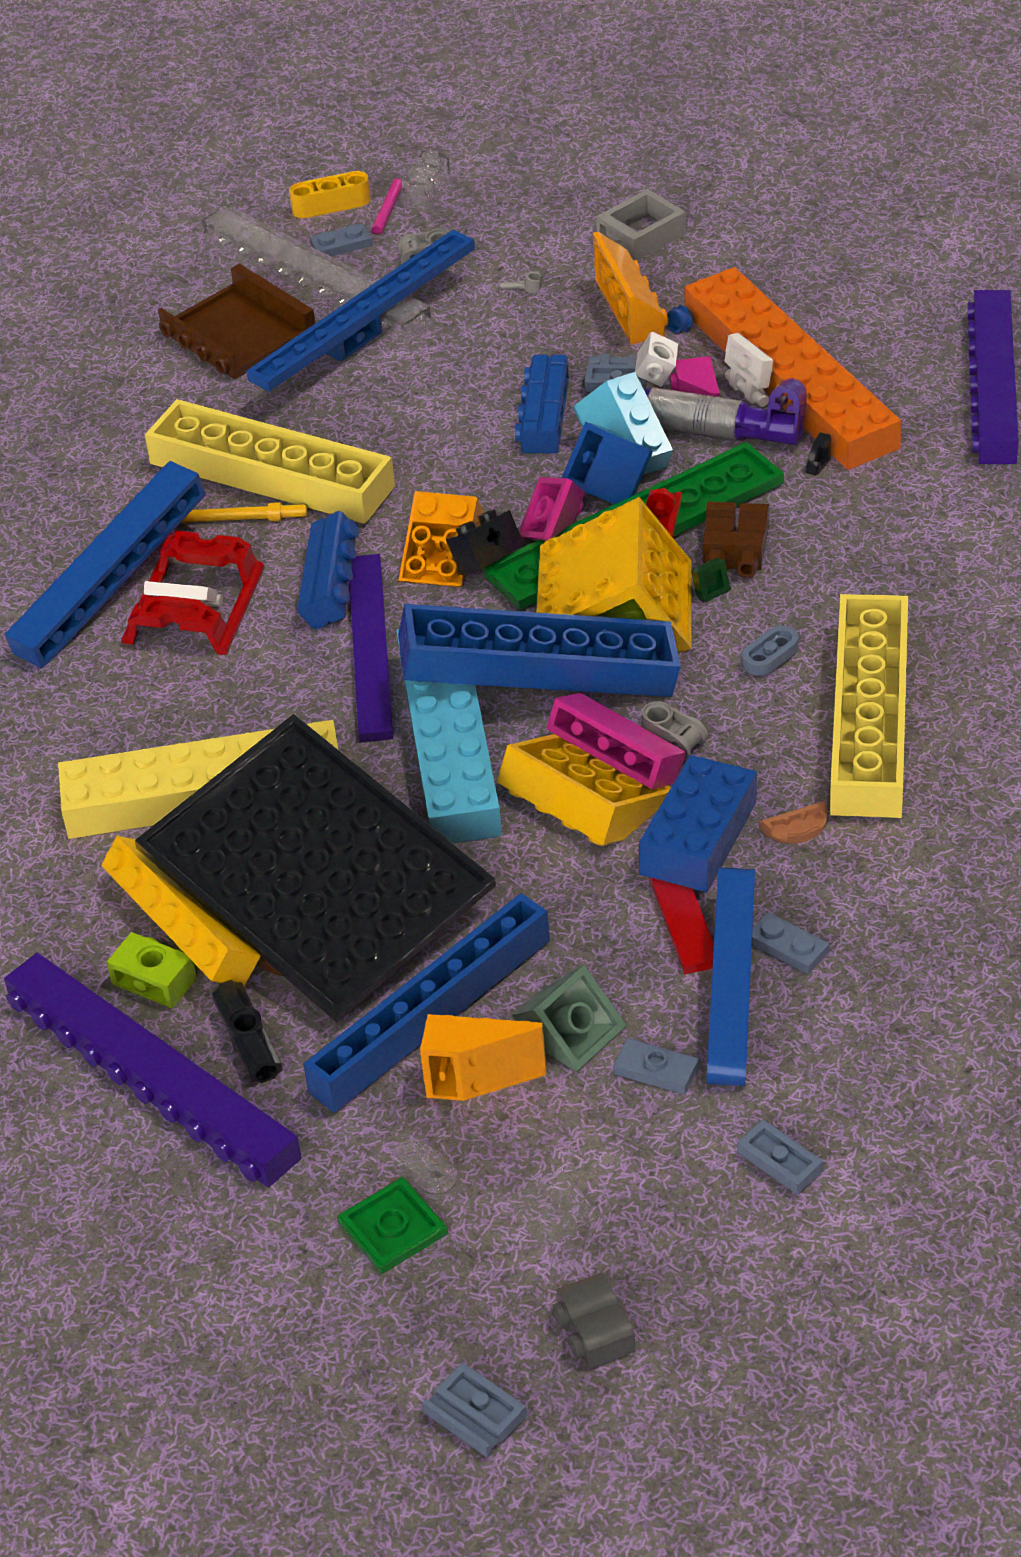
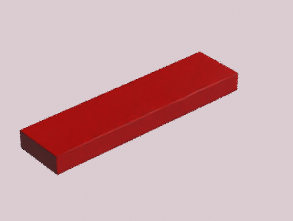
(685, 925)

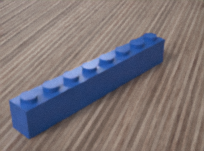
(105, 565)
(441, 988)

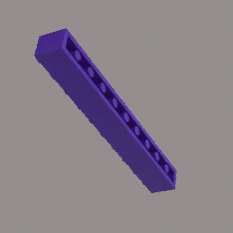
(153, 1070)

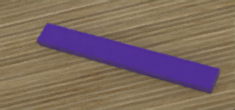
(370, 650)

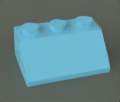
(626, 410)

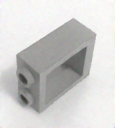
(669, 227)

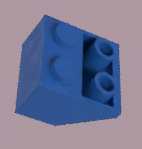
(607, 463)

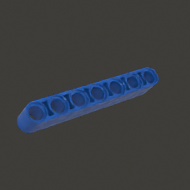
(731, 977)

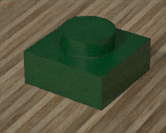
(710, 579)

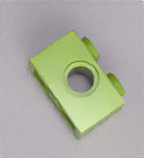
(151, 970)

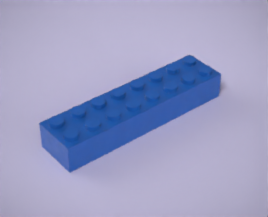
(538, 650)

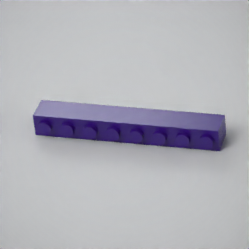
(994, 379)

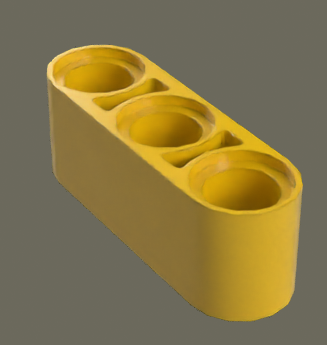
(330, 194)

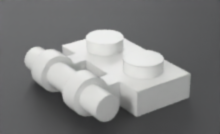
(749, 369)
(204, 594)

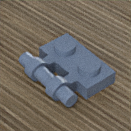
(609, 367)

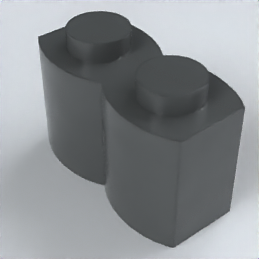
(595, 1321)

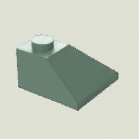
(574, 1017)

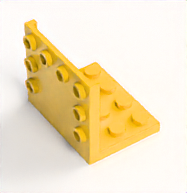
(617, 560)

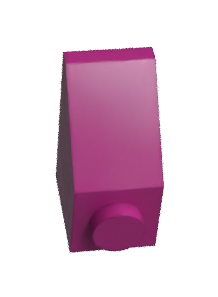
(695, 377)

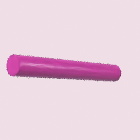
(387, 206)

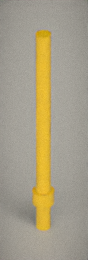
(272, 512)

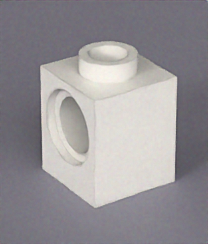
(656, 359)

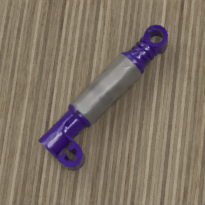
(731, 417)

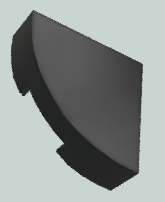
(819, 454)

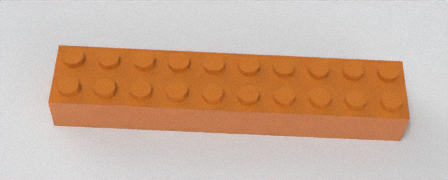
(835, 401)

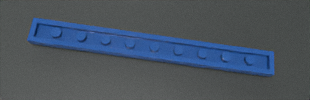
(360, 310)

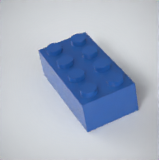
(698, 823)

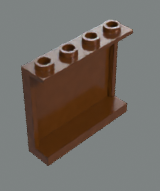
(239, 323)

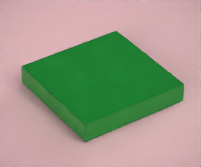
(392, 1225)

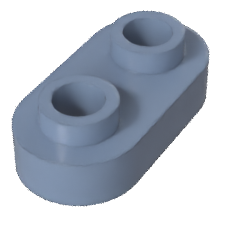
(766, 651)

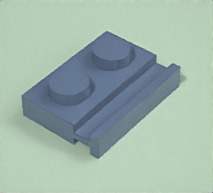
(474, 1409)

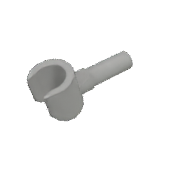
(530, 284)

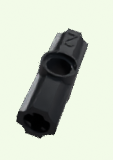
(246, 1031)

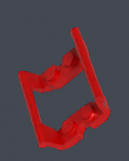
(192, 613)

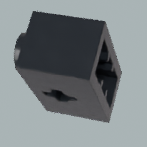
(485, 541)

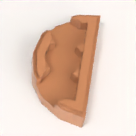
(796, 825)

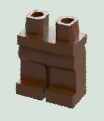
(739, 548)

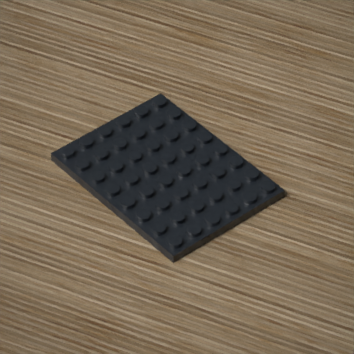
(315, 866)

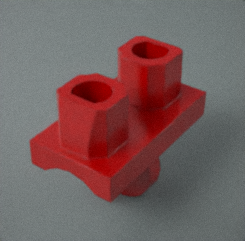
(665, 507)

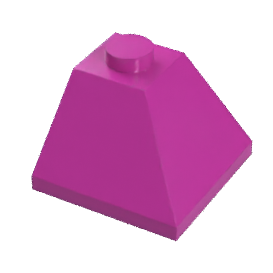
(551, 508)

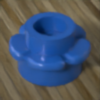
(679, 319)

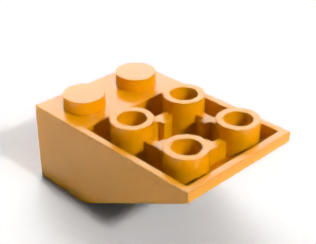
(431, 522)
(479, 1055)

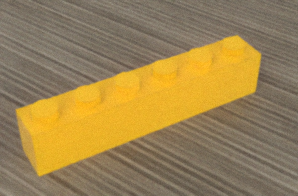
(190, 926)

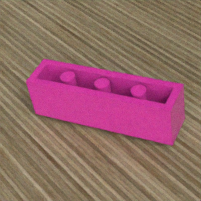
(616, 740)

